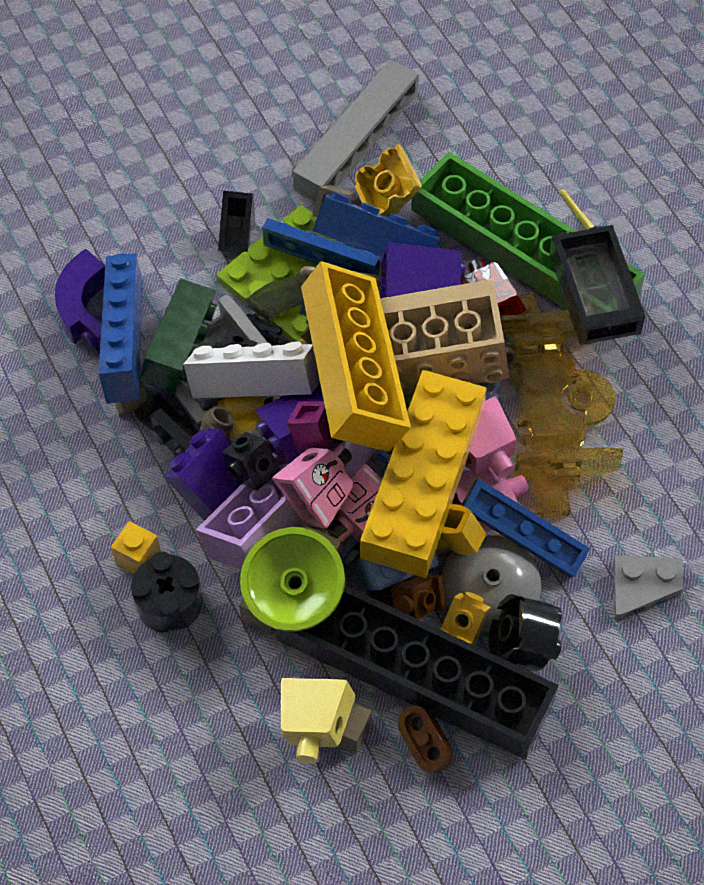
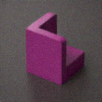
(310, 426)

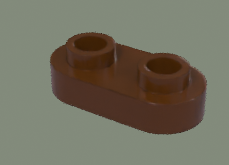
(425, 741)

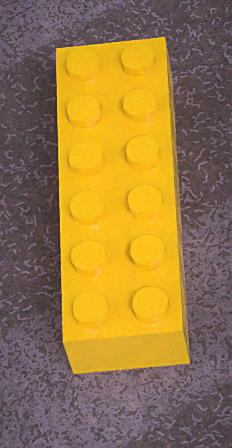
(354, 358)
(423, 474)

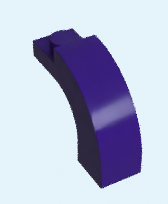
(74, 289)

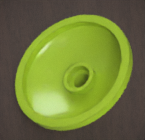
(288, 556)

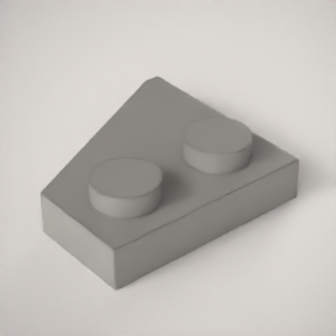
(644, 582)

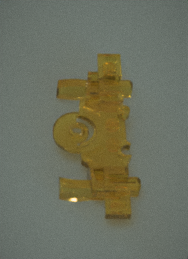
(556, 434)

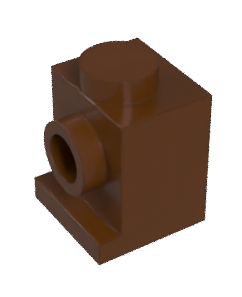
(419, 595)

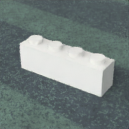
(252, 370)

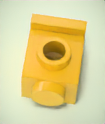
(474, 609)

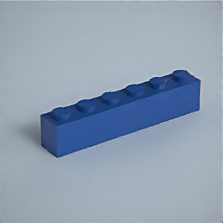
(121, 329)

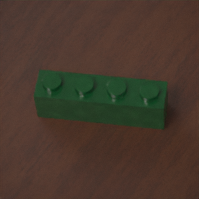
(178, 335)

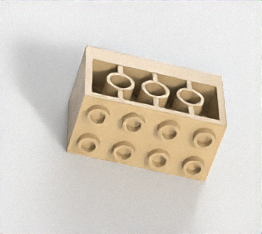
(447, 333)

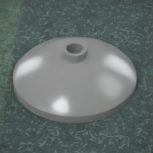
(496, 555)

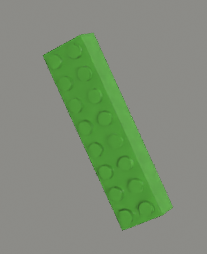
(495, 223)

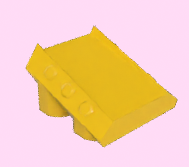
(389, 183)

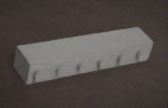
(356, 129)

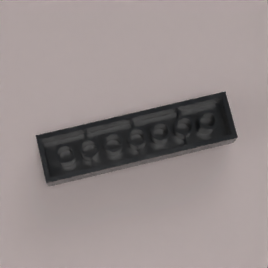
(430, 670)

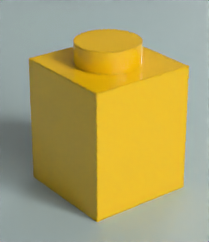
(134, 547)

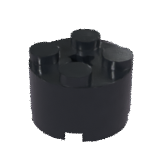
(167, 592)
(526, 632)

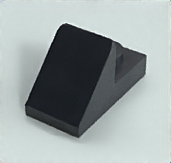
(236, 221)

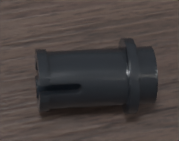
(265, 327)

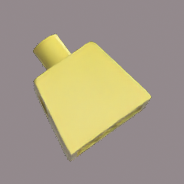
(314, 714)

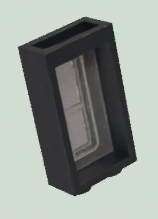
(596, 284)

